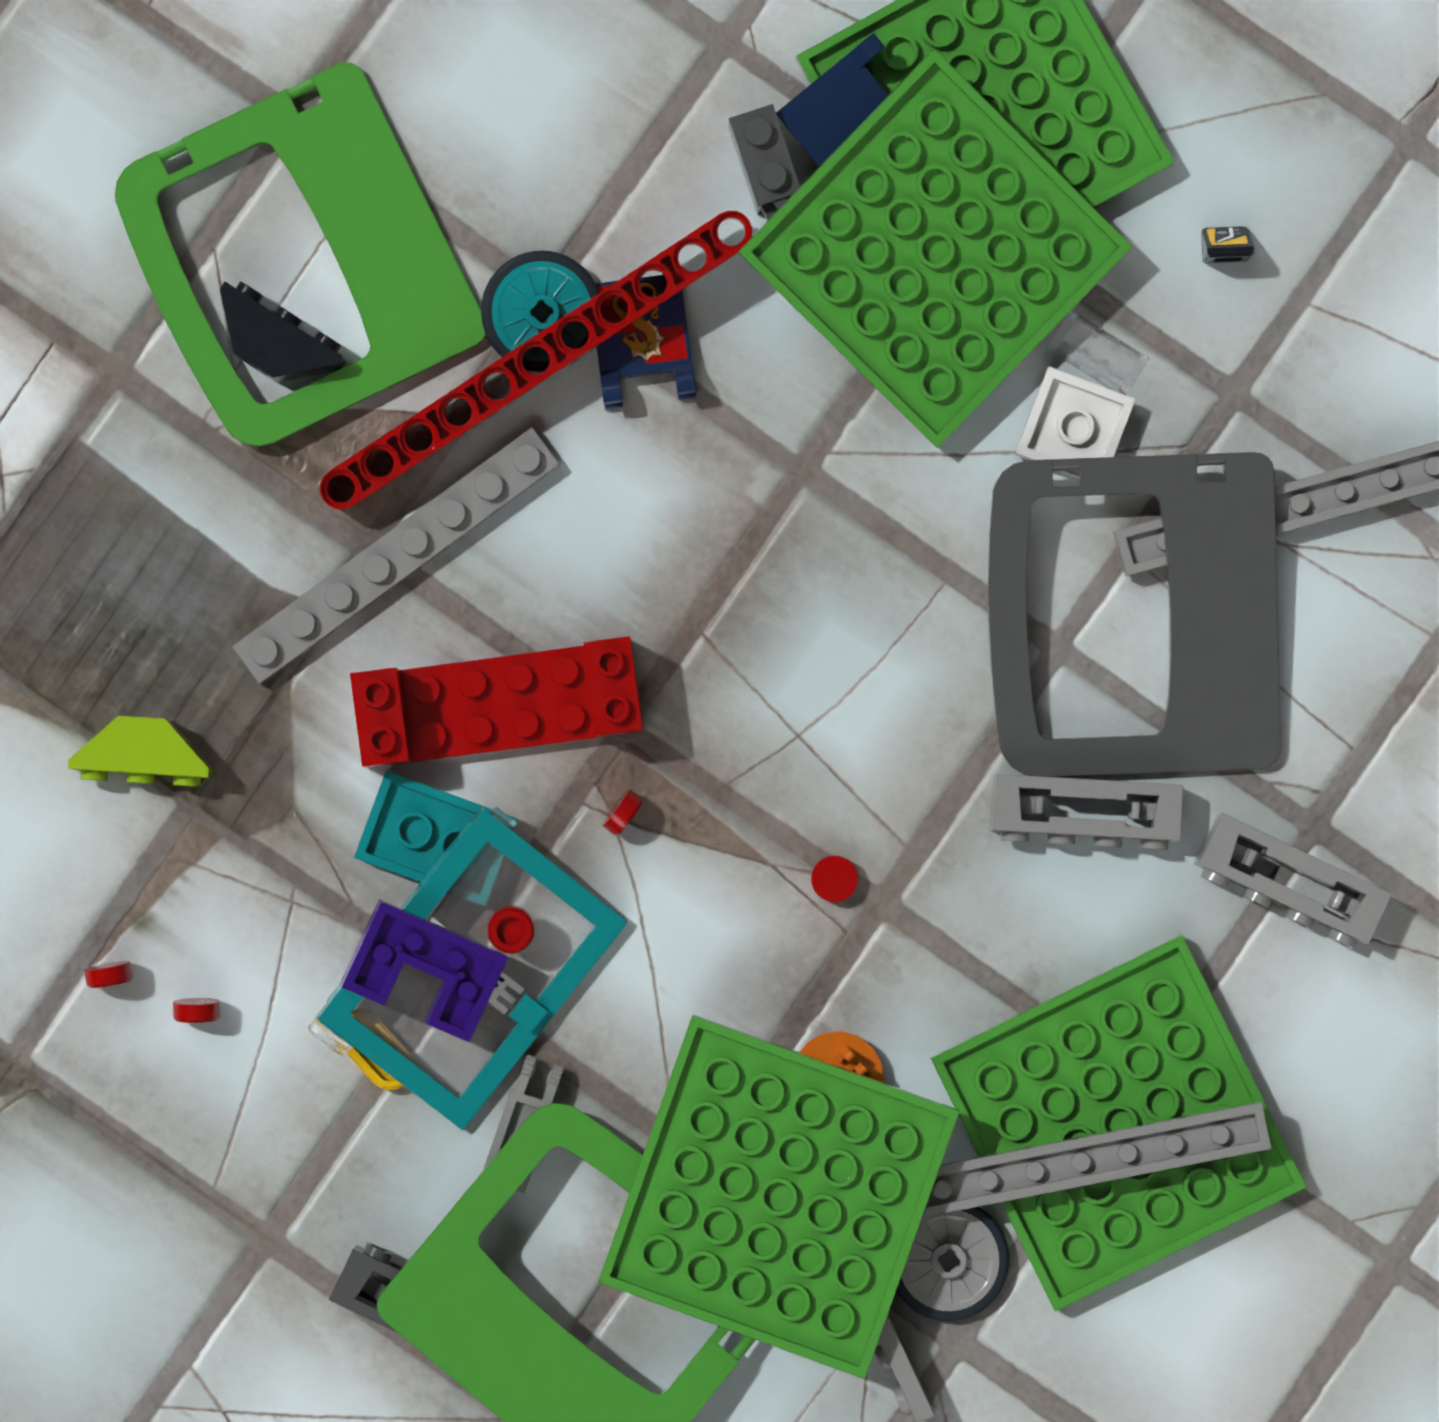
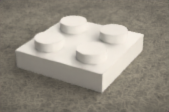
(1074, 420)

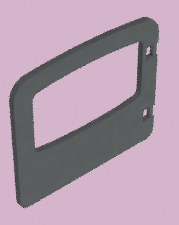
(1220, 615)

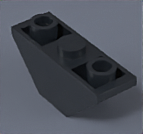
(273, 340)

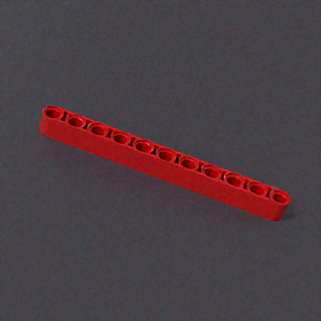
(512, 365)

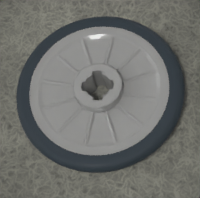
(967, 1285)

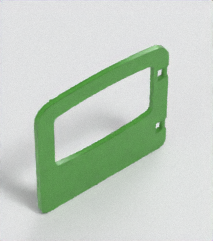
(375, 224)
(495, 1337)

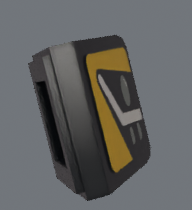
(1226, 244)

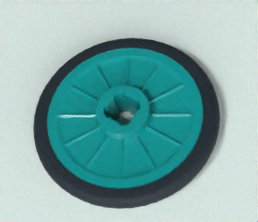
(517, 289)

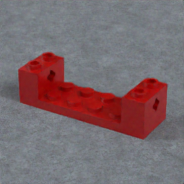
(496, 703)

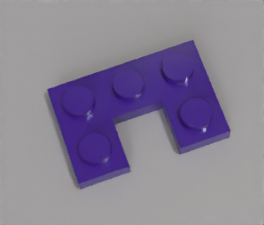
(401, 937)

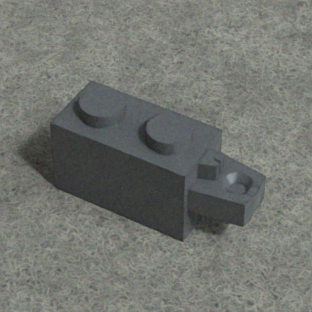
(764, 158)

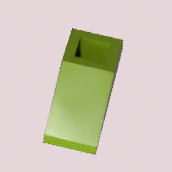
(141, 750)

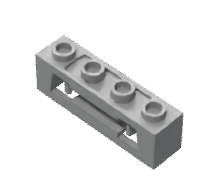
(1164, 813)
(1361, 913)

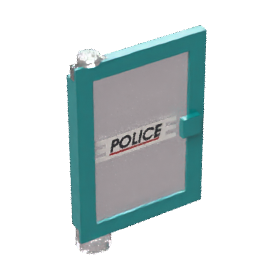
(470, 881)

